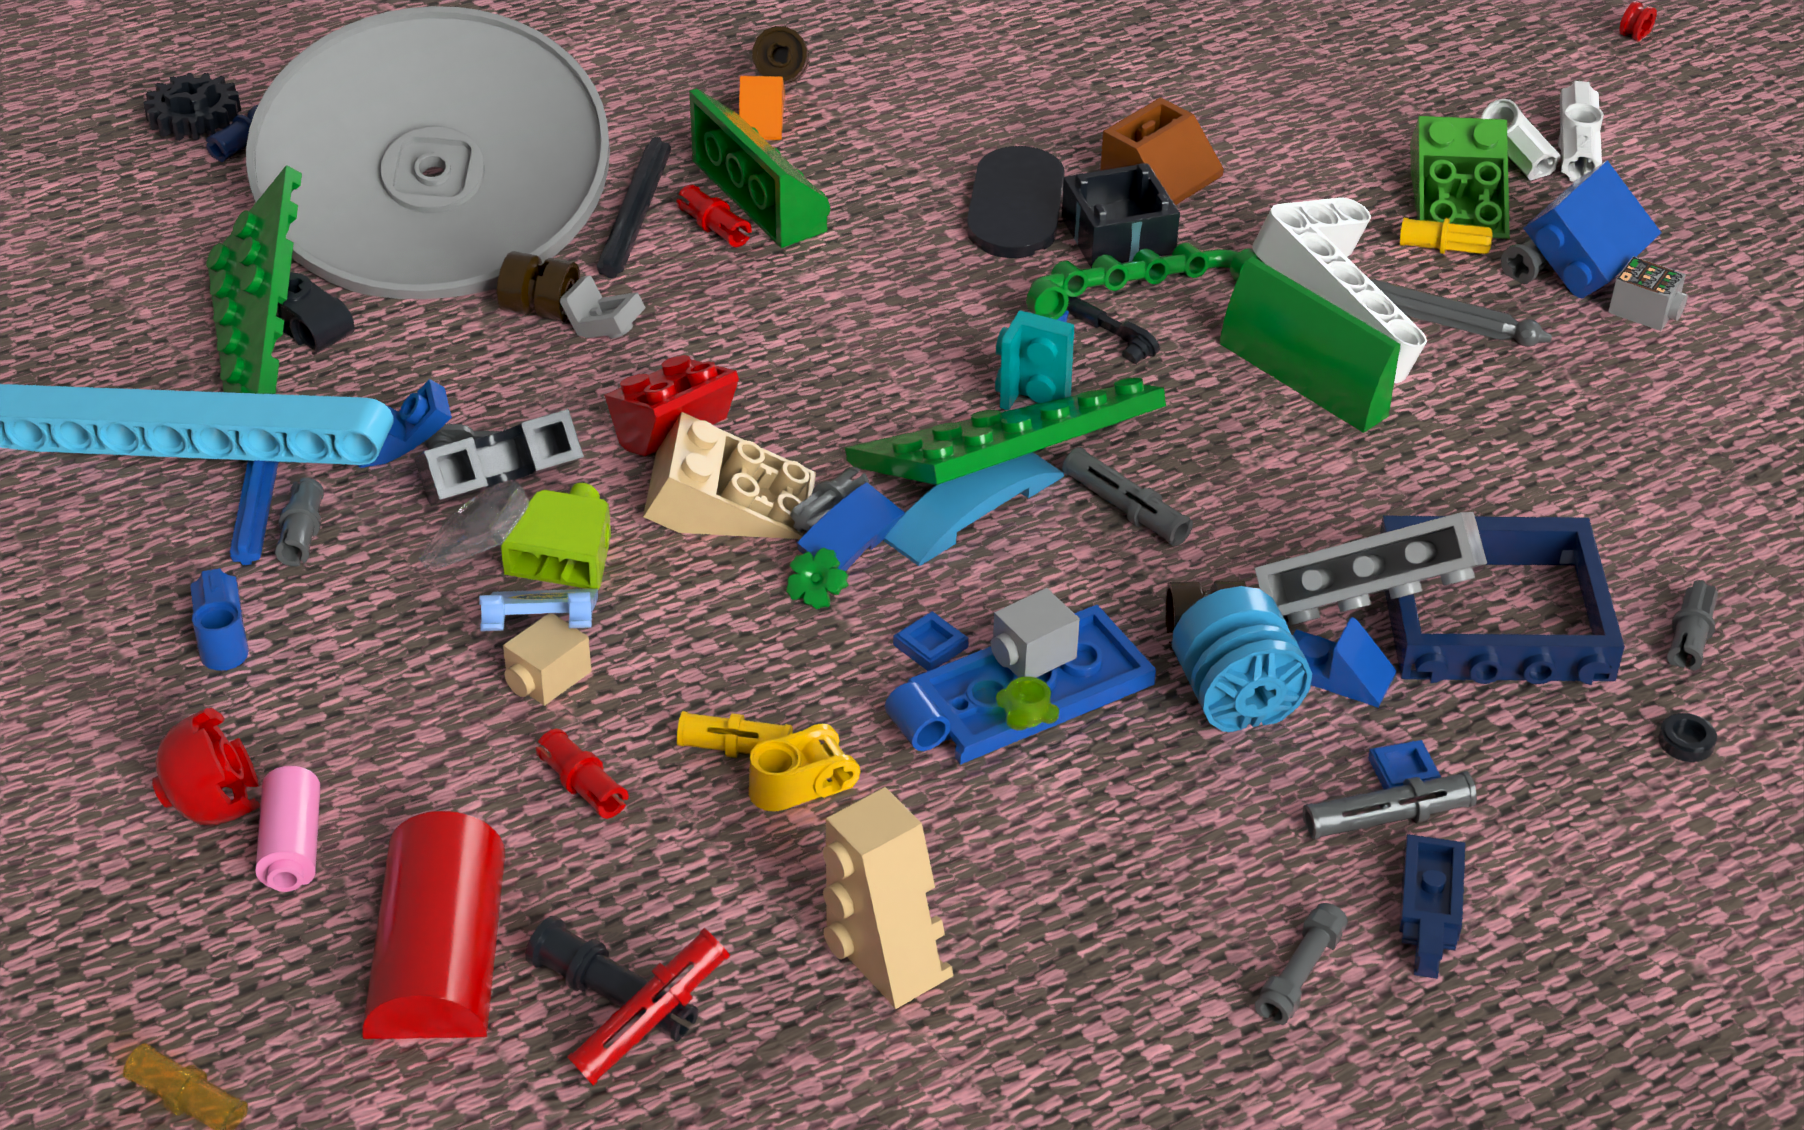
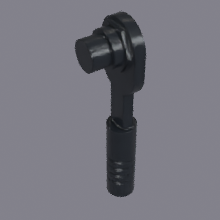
(1140, 341)

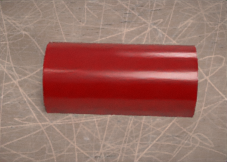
(436, 930)

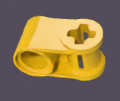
(797, 769)

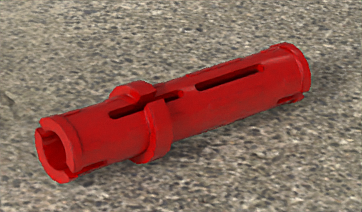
(703, 953)

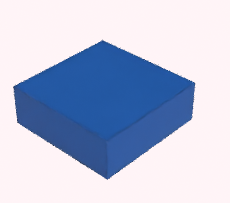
(930, 641)
(1402, 761)

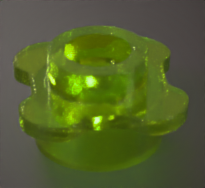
(1027, 703)

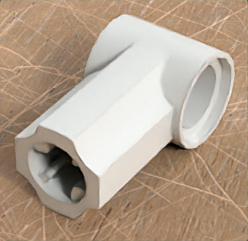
(1525, 143)

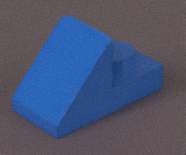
(1350, 666)

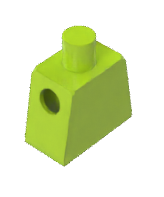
(561, 538)

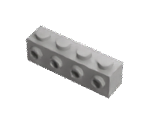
(1372, 565)

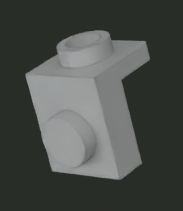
(598, 315)

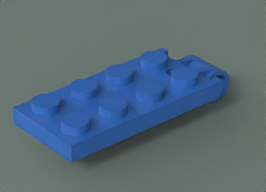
(961, 695)

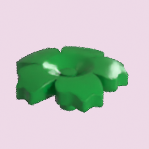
(815, 577)

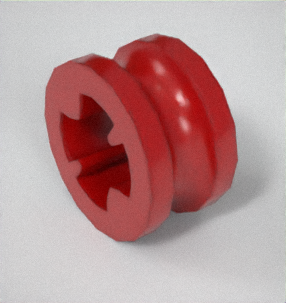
(1637, 20)

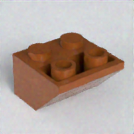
(1167, 141)

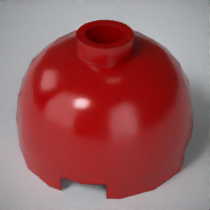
(196, 765)

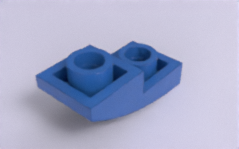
(417, 421)
(852, 526)

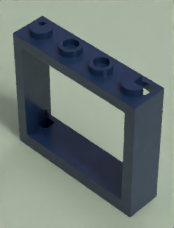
(1517, 656)

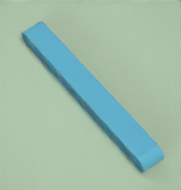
(193, 424)

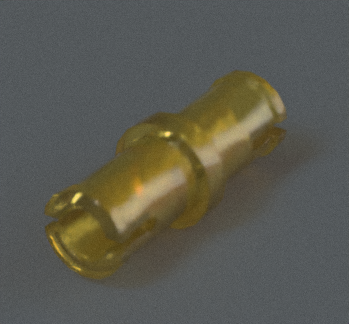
(184, 1089)

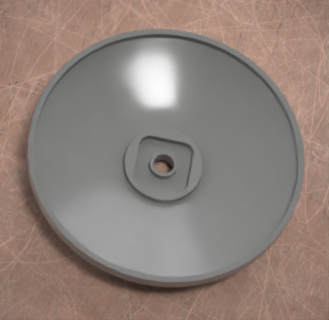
(419, 92)

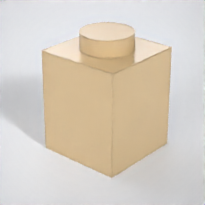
(546, 659)

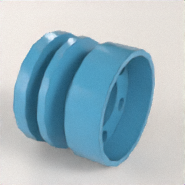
(1241, 659)

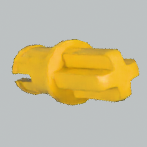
(1446, 236)

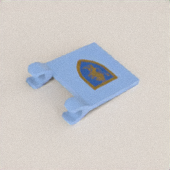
(576, 602)

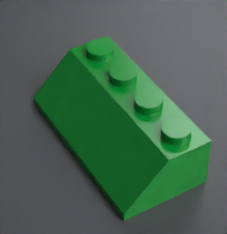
(754, 173)

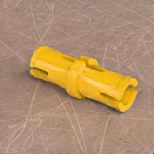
(703, 732)

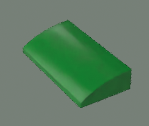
(1311, 345)

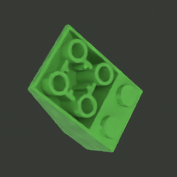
(1461, 172)

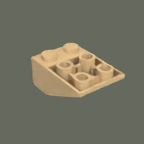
(723, 484)

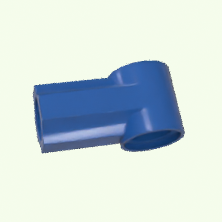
(218, 620)

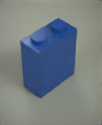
(1592, 230)

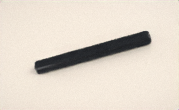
(634, 208)

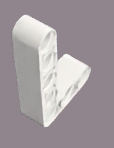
(1312, 247)

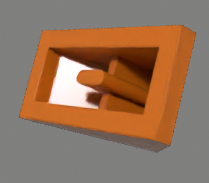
(763, 104)

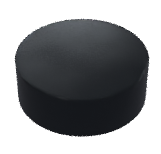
(1687, 737)

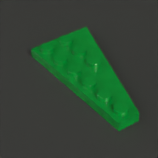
(246, 284)
(997, 436)

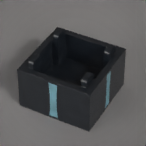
(1119, 213)

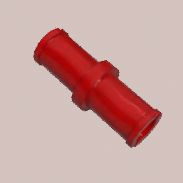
(714, 215)
(582, 773)

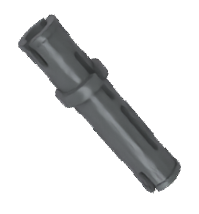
(1160, 517)
(1450, 792)

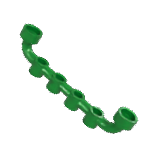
(1050, 293)

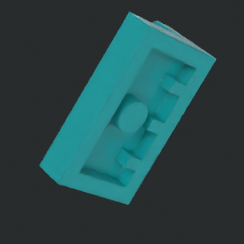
(1034, 359)

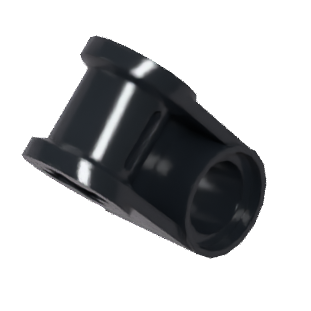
(313, 315)

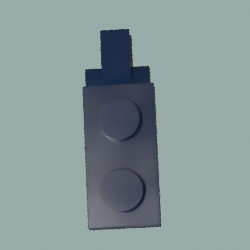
(1431, 899)

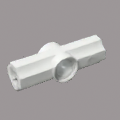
(1579, 130)

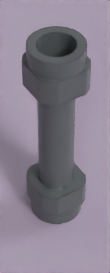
(1320, 930)

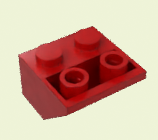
(651, 403)

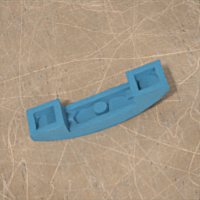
(952, 505)

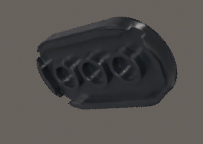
(1016, 201)

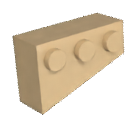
(879, 900)

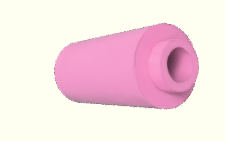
(288, 828)

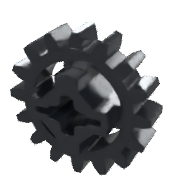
(192, 106)

